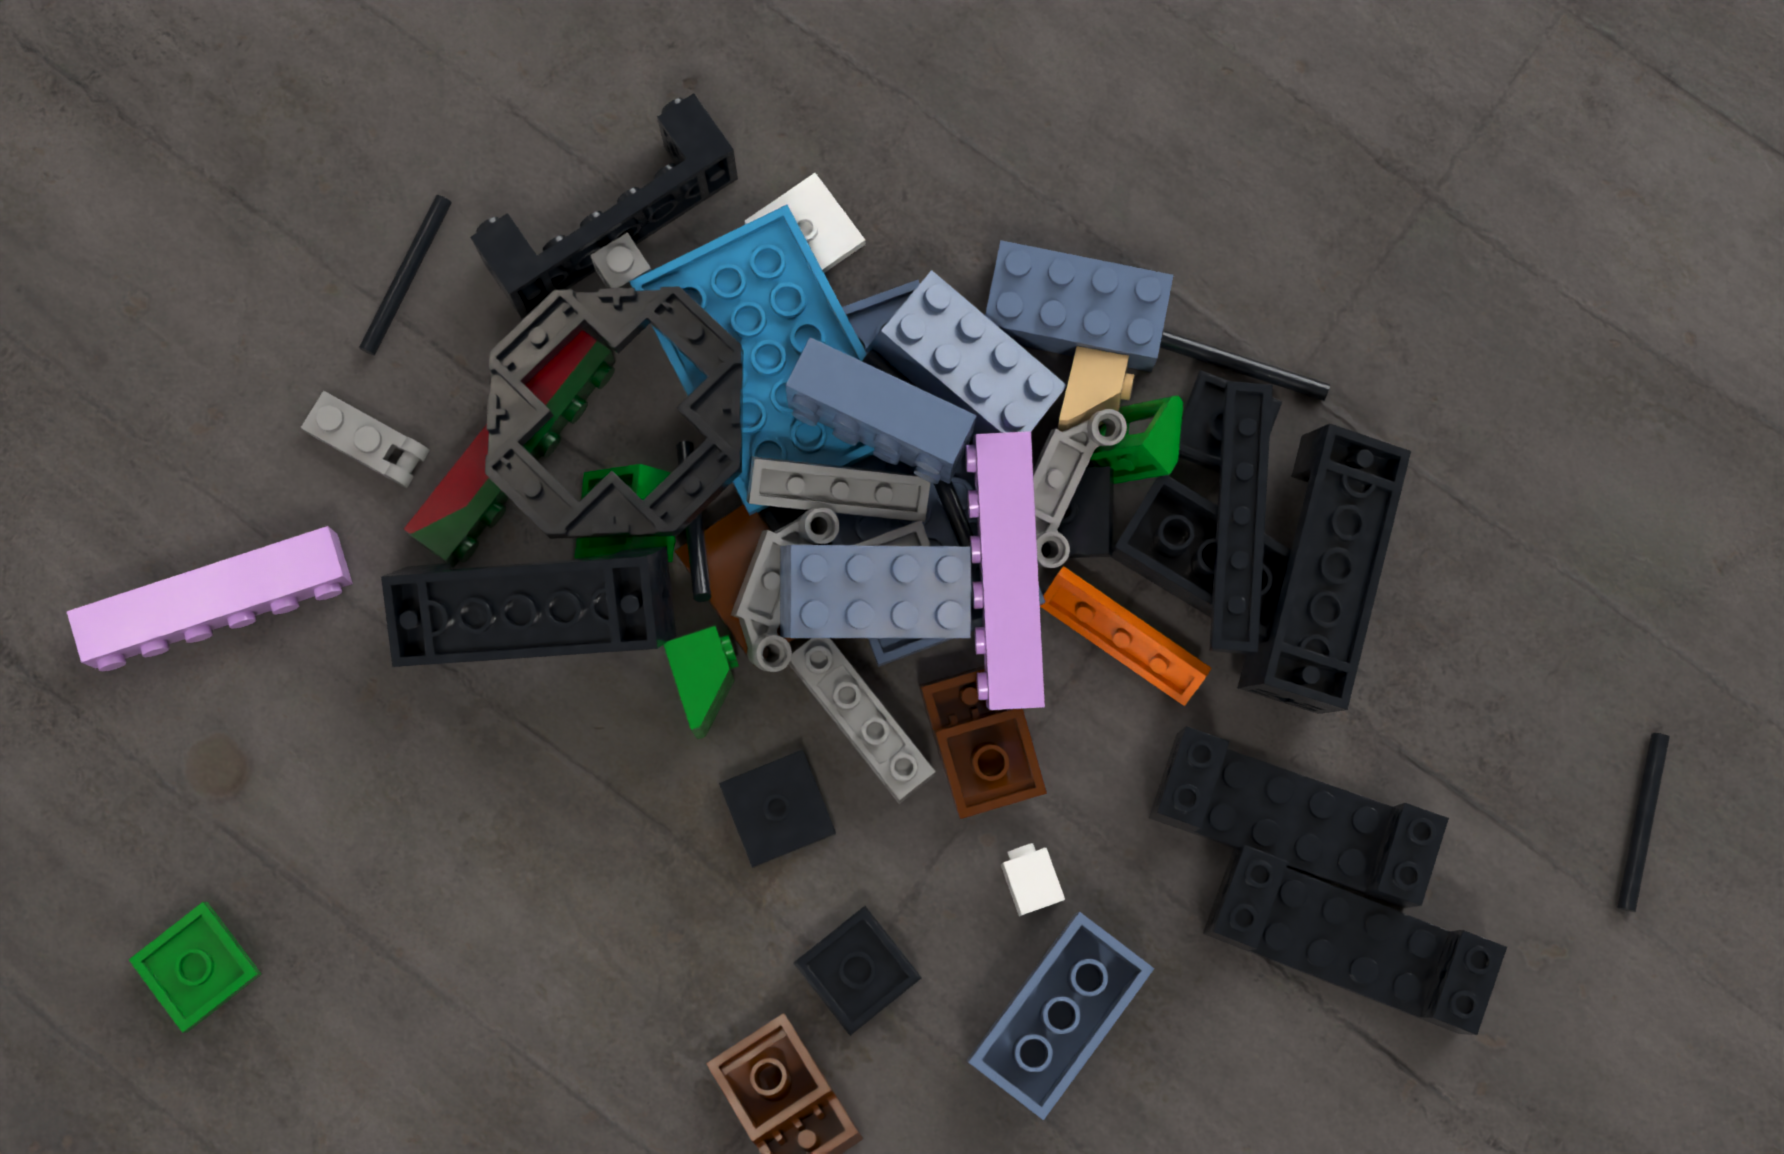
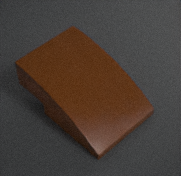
(729, 552)
(982, 750)
(783, 1094)

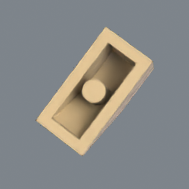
(1094, 384)

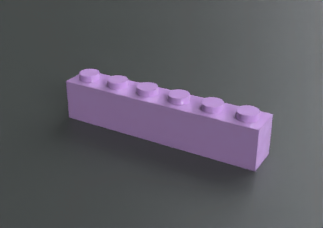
(1007, 570)
(210, 598)

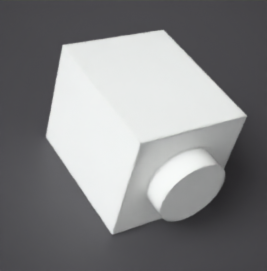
(1031, 879)

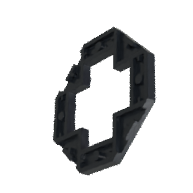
(611, 505)

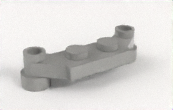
(1059, 473)
(760, 592)

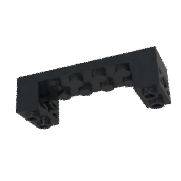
(700, 170)
(1330, 570)
(529, 609)
(1299, 820)
(1354, 942)

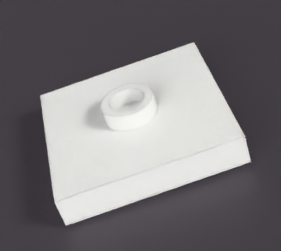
(821, 221)

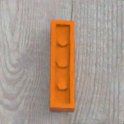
(1124, 636)

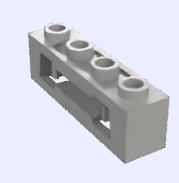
(861, 717)

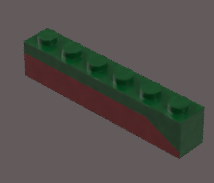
(466, 496)

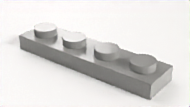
(838, 489)

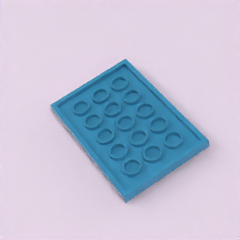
(770, 299)

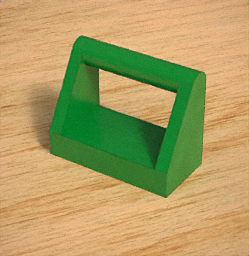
(1149, 452)

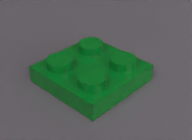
(195, 967)

